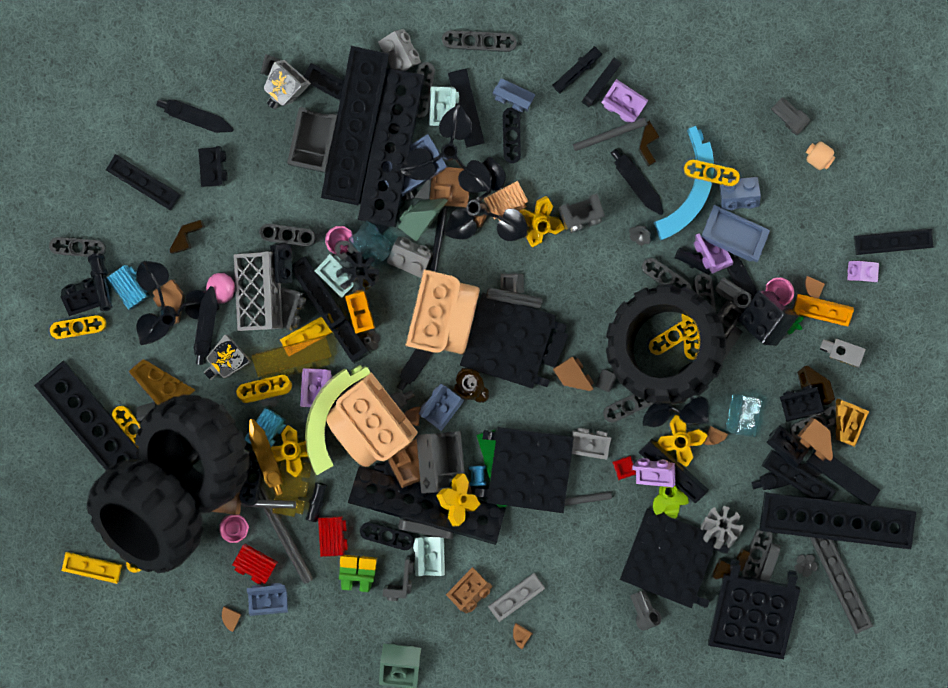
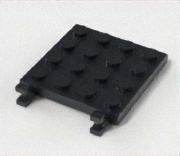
(509, 341)
(528, 469)
(669, 559)
(754, 614)

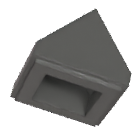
(267, 64)

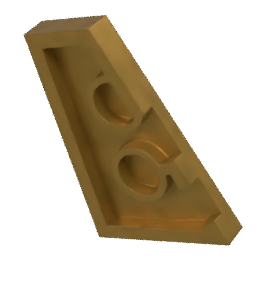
(158, 383)

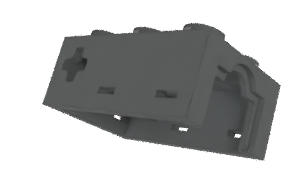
(312, 140)
(577, 215)
(439, 460)

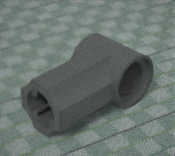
(793, 118)
(732, 292)
(647, 616)

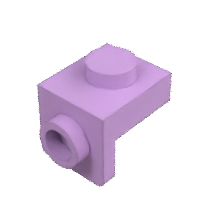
(863, 271)

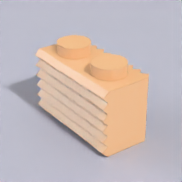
(507, 198)

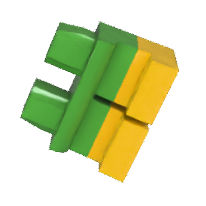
(365, 574)

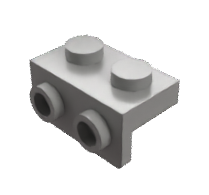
(400, 50)
(409, 256)
(591, 444)

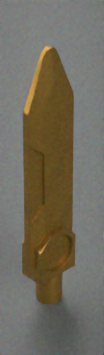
(265, 457)

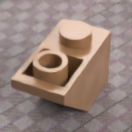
(172, 296)
(570, 374)
(818, 437)

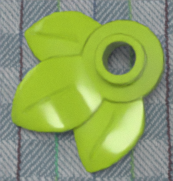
(669, 503)

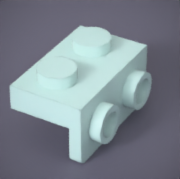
(441, 101)
(327, 272)
(429, 556)

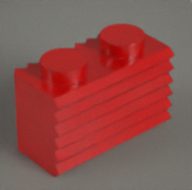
(332, 536)
(254, 564)

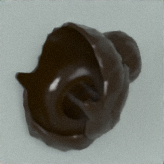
(465, 389)

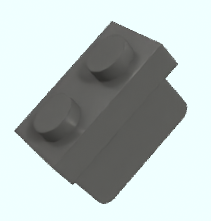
(291, 304)
(395, 592)

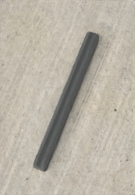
(286, 539)

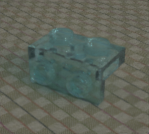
(371, 243)
(743, 415)

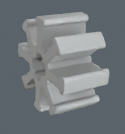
(728, 533)

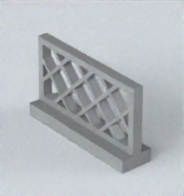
(270, 291)

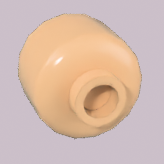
(820, 155)

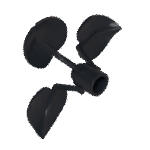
(456, 125)
(461, 221)
(149, 326)
(693, 413)

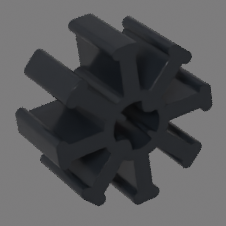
(352, 265)

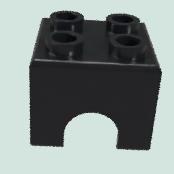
(767, 318)

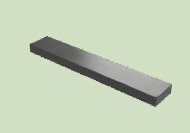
(842, 584)

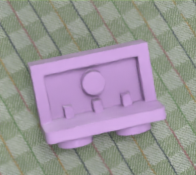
(624, 101)
(713, 256)
(312, 383)
(654, 472)

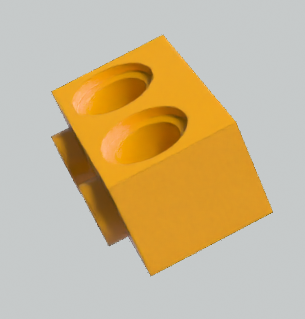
(360, 312)

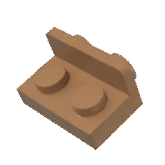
(469, 591)

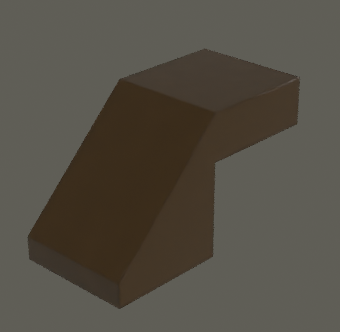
(648, 136)
(182, 241)
(810, 377)
(724, 567)

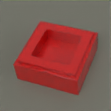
(624, 467)

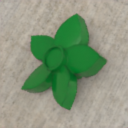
(796, 325)

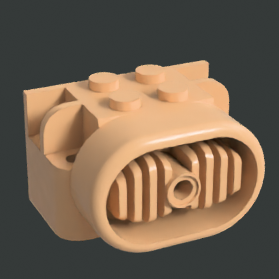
(442, 314)
(369, 423)

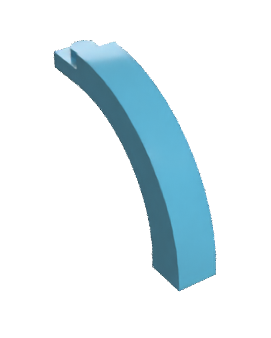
(693, 204)

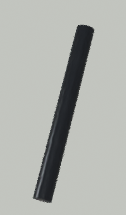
(438, 239)

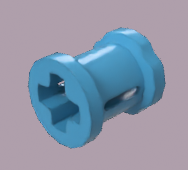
(477, 476)

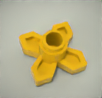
(540, 221)
(683, 450)
(281, 453)
(457, 500)

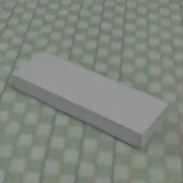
(516, 597)

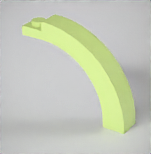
(318, 414)

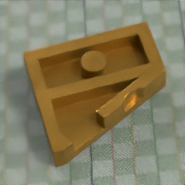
(849, 422)

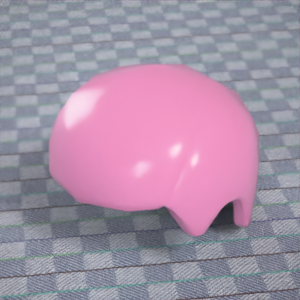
(336, 234)
(223, 287)
(782, 288)
(233, 528)

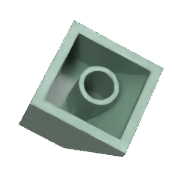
(420, 217)
(399, 666)

